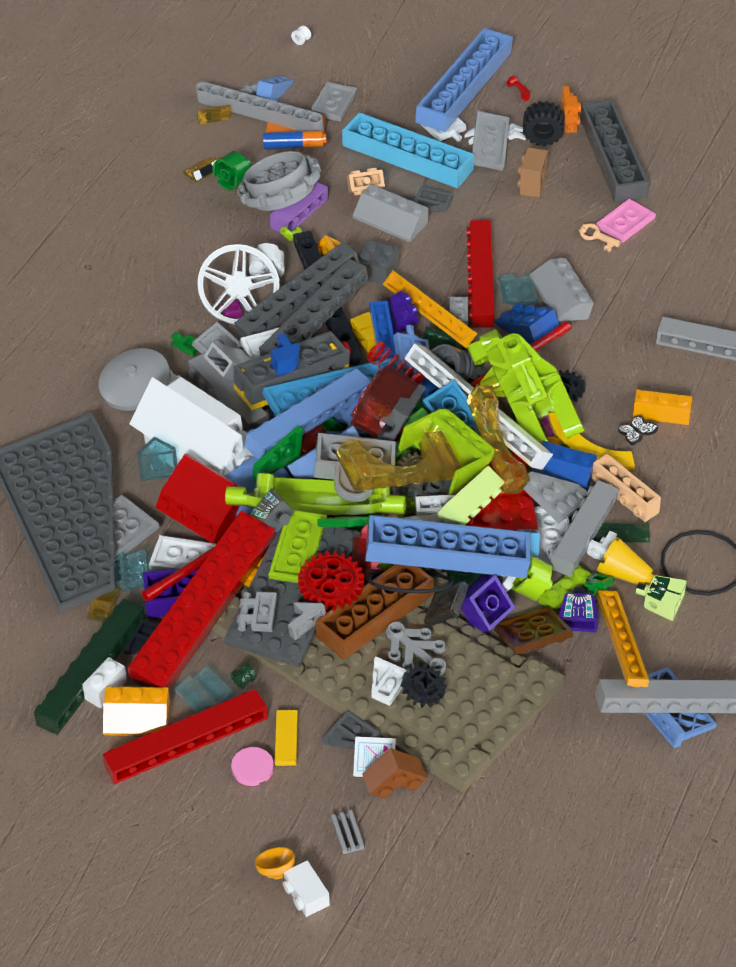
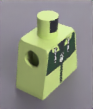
(663, 595)

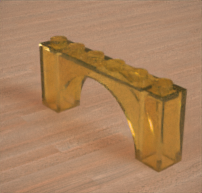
(369, 473)

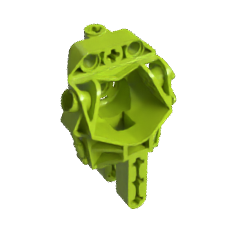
(527, 382)

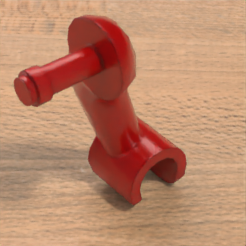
(513, 81)

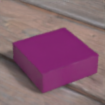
(233, 310)

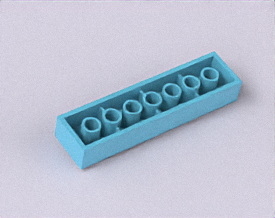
(408, 150)

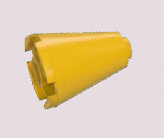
(625, 564)

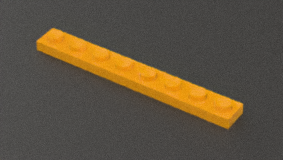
(431, 309)
(622, 639)

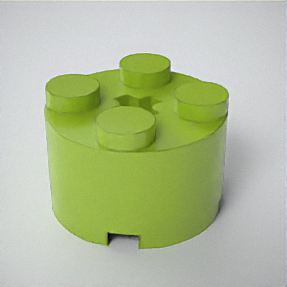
(537, 579)

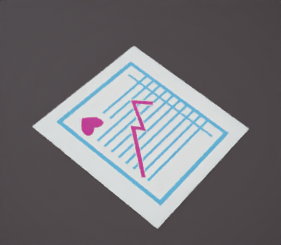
(368, 751)

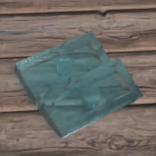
(517, 290)
(203, 690)

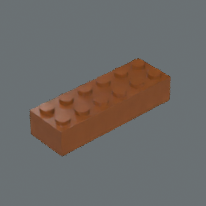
(374, 610)

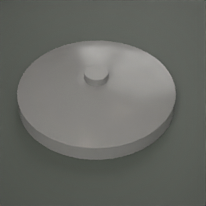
(129, 375)

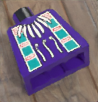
(579, 611)

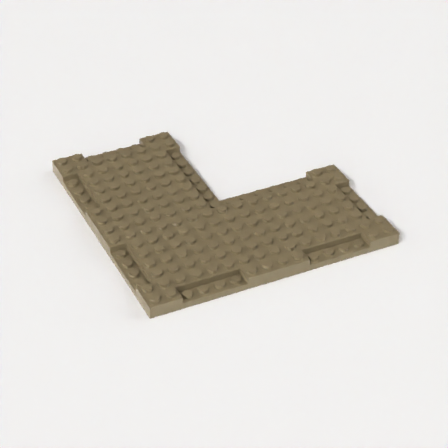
(483, 708)

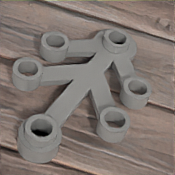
(398, 633)

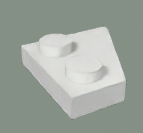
(386, 681)

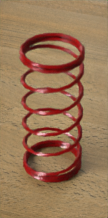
(373, 350)

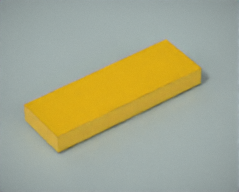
(286, 738)

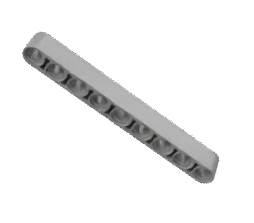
(259, 107)

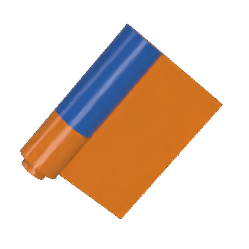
(282, 137)

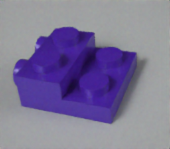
(402, 312)

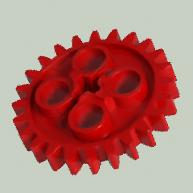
(331, 580)

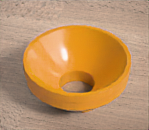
(275, 862)

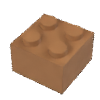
(532, 172)

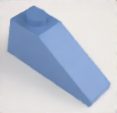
(273, 87)

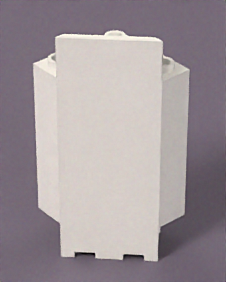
(192, 424)

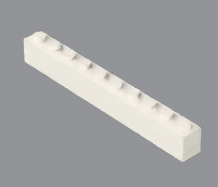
(513, 435)

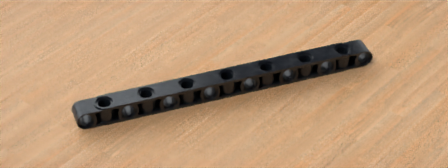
(338, 323)

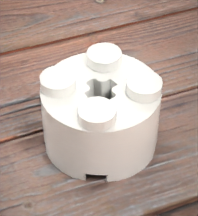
(258, 267)

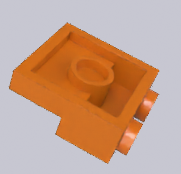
(571, 109)

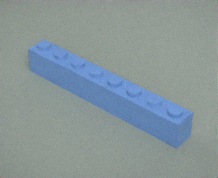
(309, 412)

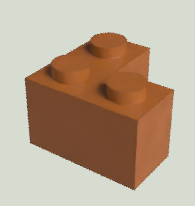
(394, 770)

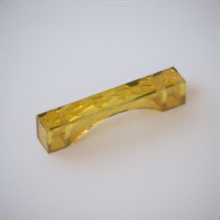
(484, 409)

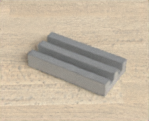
(343, 817)

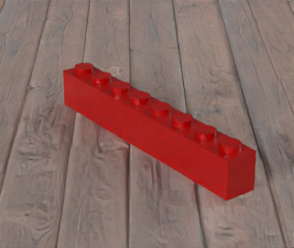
(481, 274)
(184, 736)

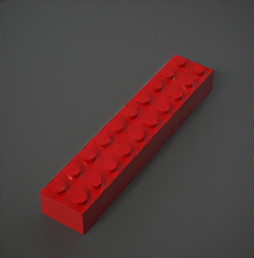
(202, 602)

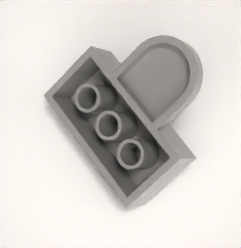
(328, 466)

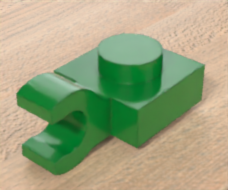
(184, 343)
(598, 582)

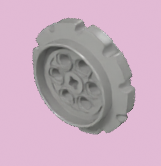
(279, 181)

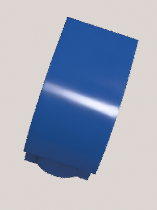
(286, 356)

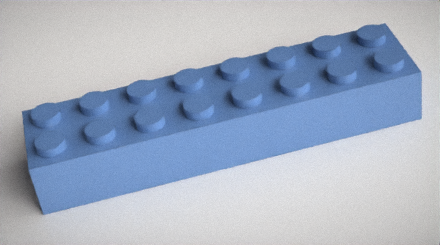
(447, 546)

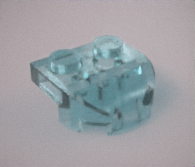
(130, 570)

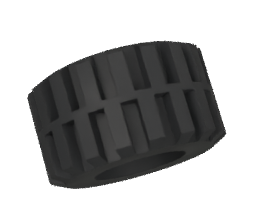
(546, 113)

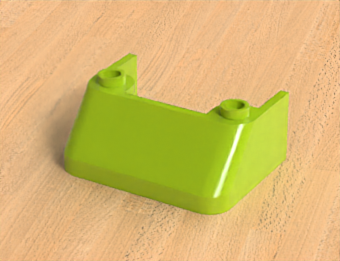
(469, 448)

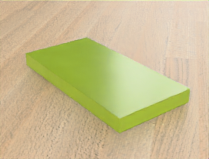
(296, 544)

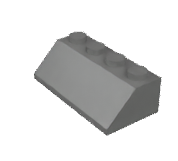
(391, 213)
(562, 290)

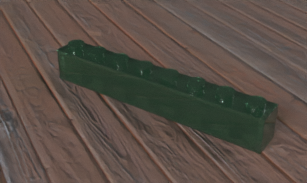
(107, 642)

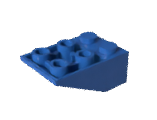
(528, 321)

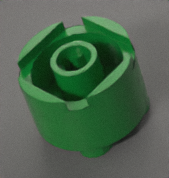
(231, 170)

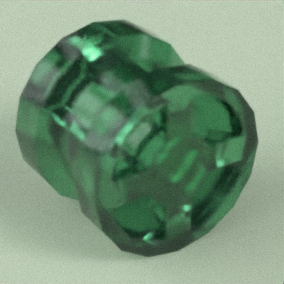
(243, 675)

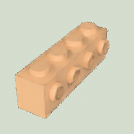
(632, 491)

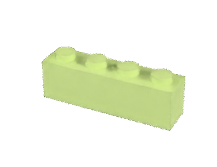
(471, 497)

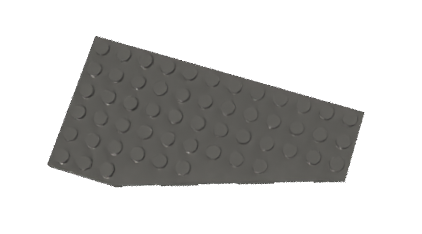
(64, 505)

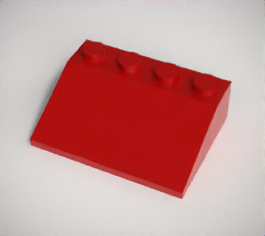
(197, 499)

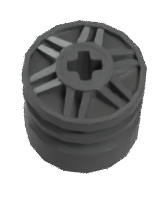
(456, 359)

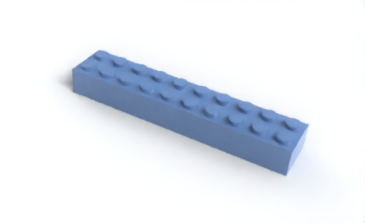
(463, 80)

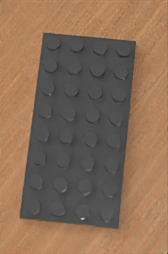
(278, 643)

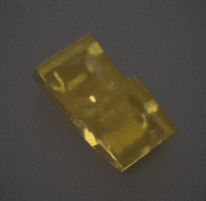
(103, 606)

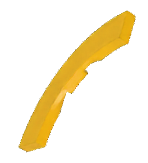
(579, 443)

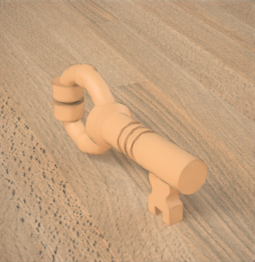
(611, 242)

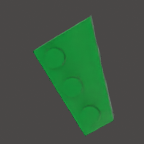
(281, 454)

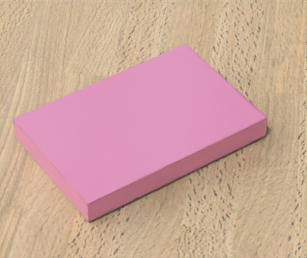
(625, 220)

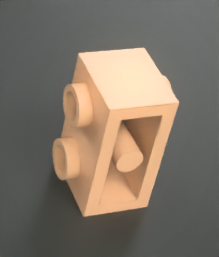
(358, 181)

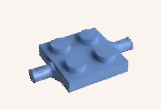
(404, 343)

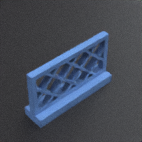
(670, 726)

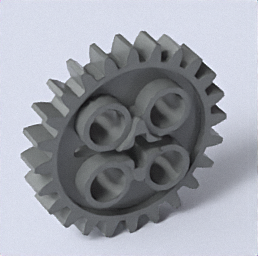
(430, 489)

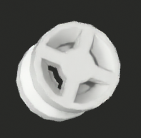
(301, 35)

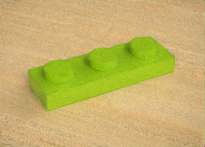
(555, 596)

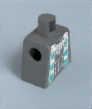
(273, 511)

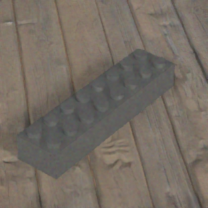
(614, 151)

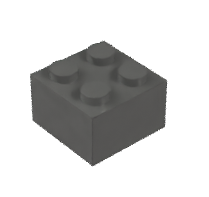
(379, 260)

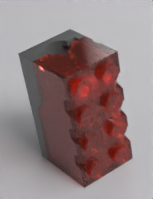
(386, 404)

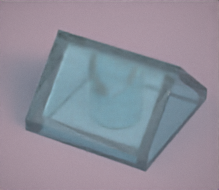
(156, 460)

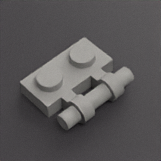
(263, 613)

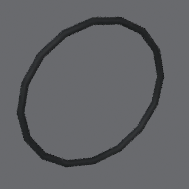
(692, 533)
(411, 590)

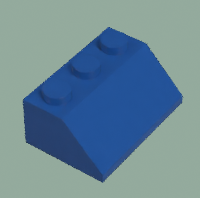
(568, 465)

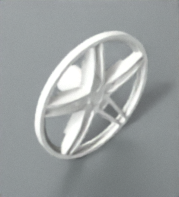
(237, 284)

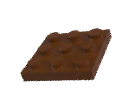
(533, 630)

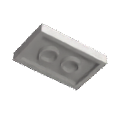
(334, 101)

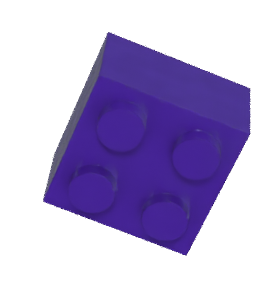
(486, 603)

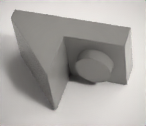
(307, 615)

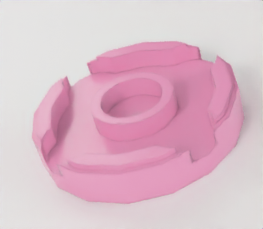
(252, 766)

